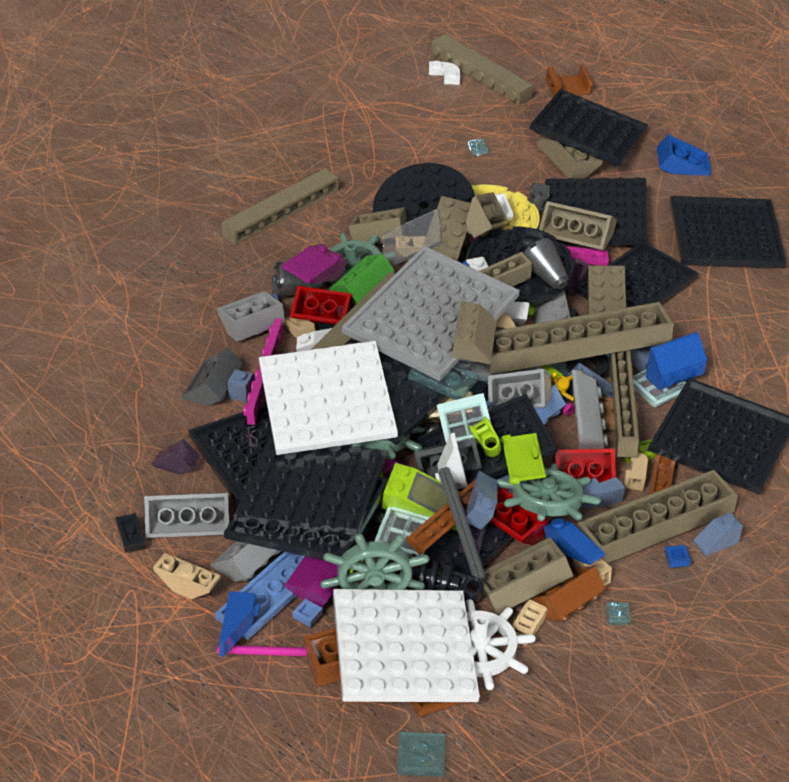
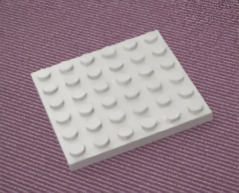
(327, 397)
(404, 646)

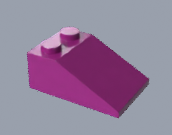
(316, 264)

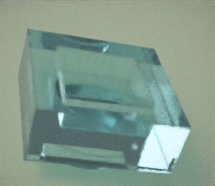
(478, 147)
(618, 614)

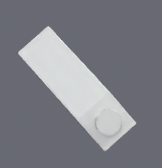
(451, 458)

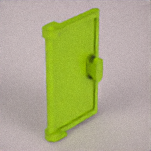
(520, 457)

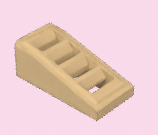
(298, 326)
(533, 611)

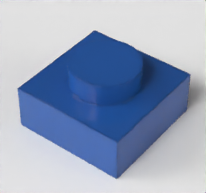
(677, 556)

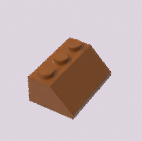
(571, 594)
(323, 656)

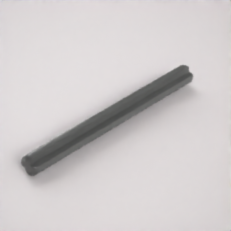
(461, 523)

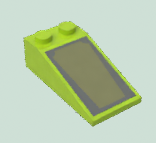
(414, 492)

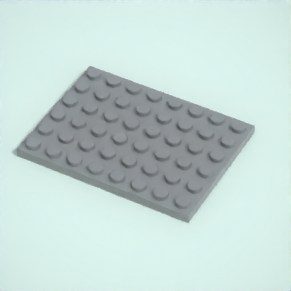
(420, 307)

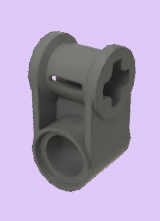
(539, 194)

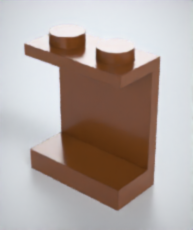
(574, 84)

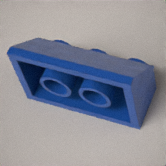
(676, 361)

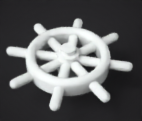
(483, 627)

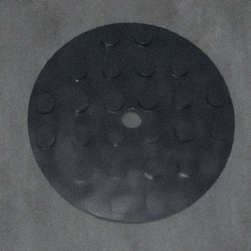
(421, 185)
(505, 243)

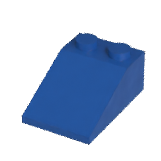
(682, 158)

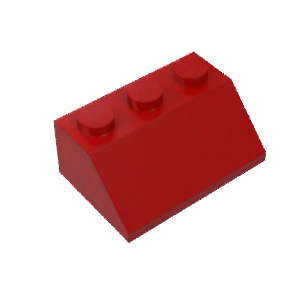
(320, 305)
(587, 463)
(517, 520)

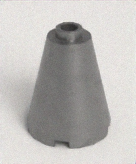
(547, 263)
(285, 283)

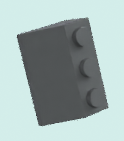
(212, 378)
(428, 457)

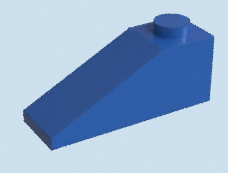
(573, 541)
(237, 619)

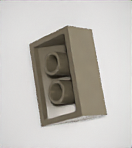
(376, 223)
(474, 334)

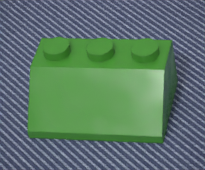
(363, 277)

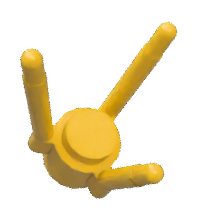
(562, 384)

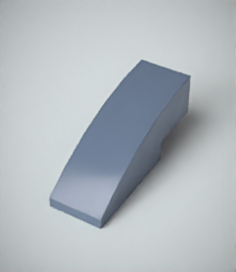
(608, 491)

